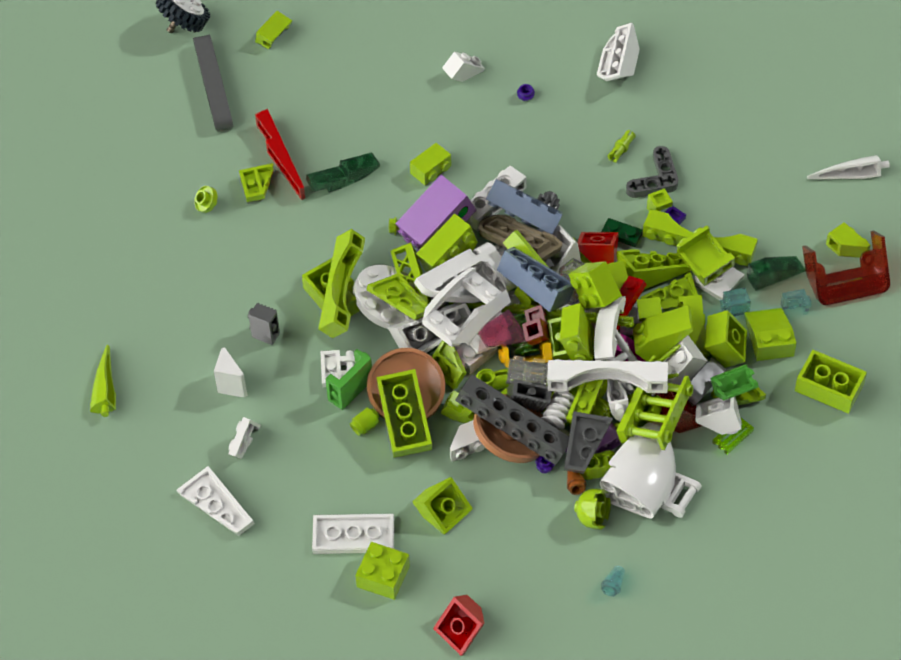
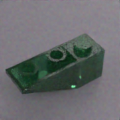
(773, 270)

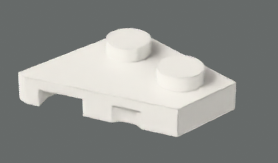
(242, 439)

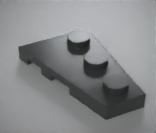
(584, 439)

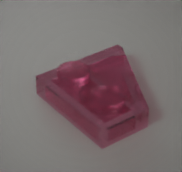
(502, 331)

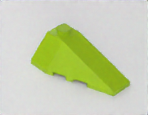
(652, 267)

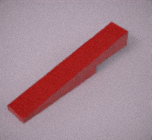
(278, 151)

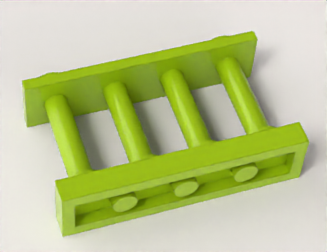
(641, 399)

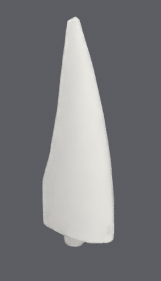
(855, 169)
(617, 398)

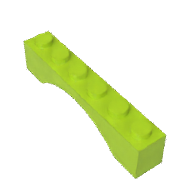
(663, 228)
(334, 314)

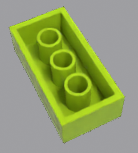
(404, 413)

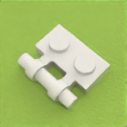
(332, 361)

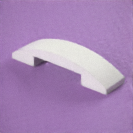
(605, 329)

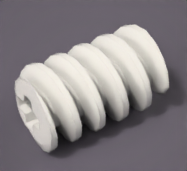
(558, 409)

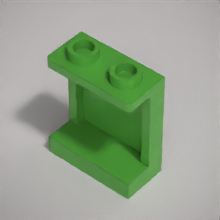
(346, 389)

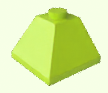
(443, 505)

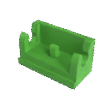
(733, 382)

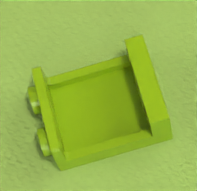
(704, 255)

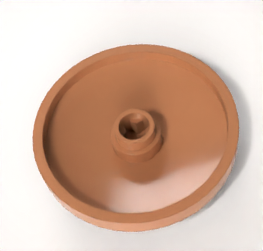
(428, 373)
(503, 444)

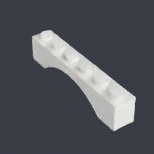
(567, 374)

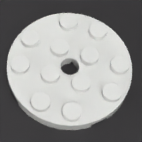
(372, 306)

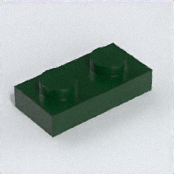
(626, 233)

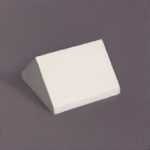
(569, 249)
(229, 376)

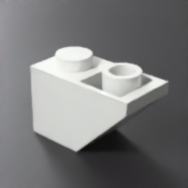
(462, 67)
(465, 442)

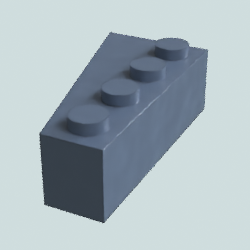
(524, 206)
(535, 279)

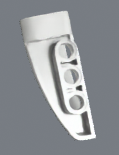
(486, 260)
(641, 475)

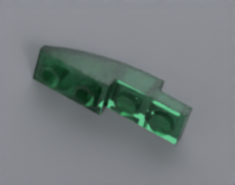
(345, 174)

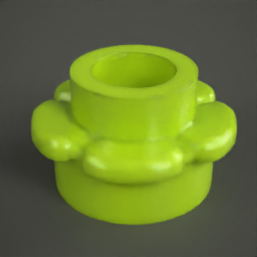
(393, 228)

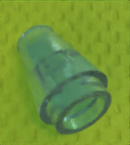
(613, 581)

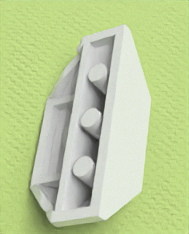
(619, 54)

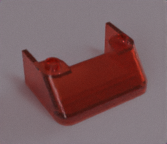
(854, 283)

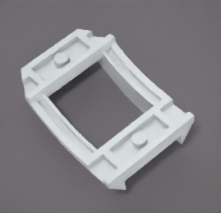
(479, 287)

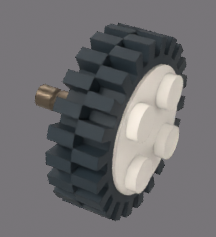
(186, 13)

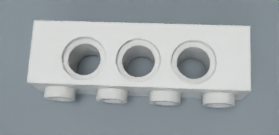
(510, 176)

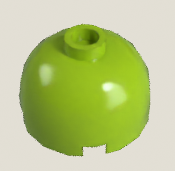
(593, 508)

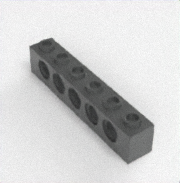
(513, 419)

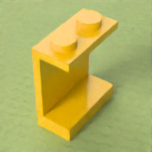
(545, 353)

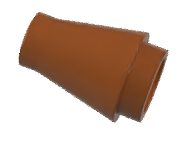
(575, 483)

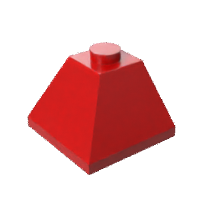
(599, 246)
(460, 623)

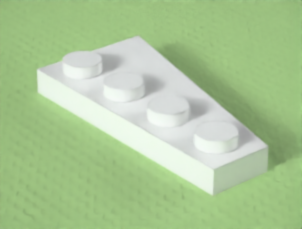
(213, 498)

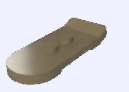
(500, 227)

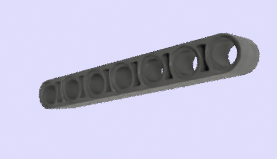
(213, 82)

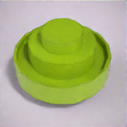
(206, 199)

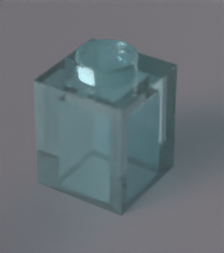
(736, 301)

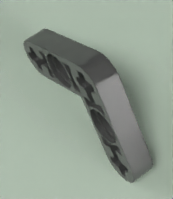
(663, 176)

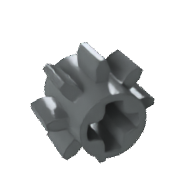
(550, 199)

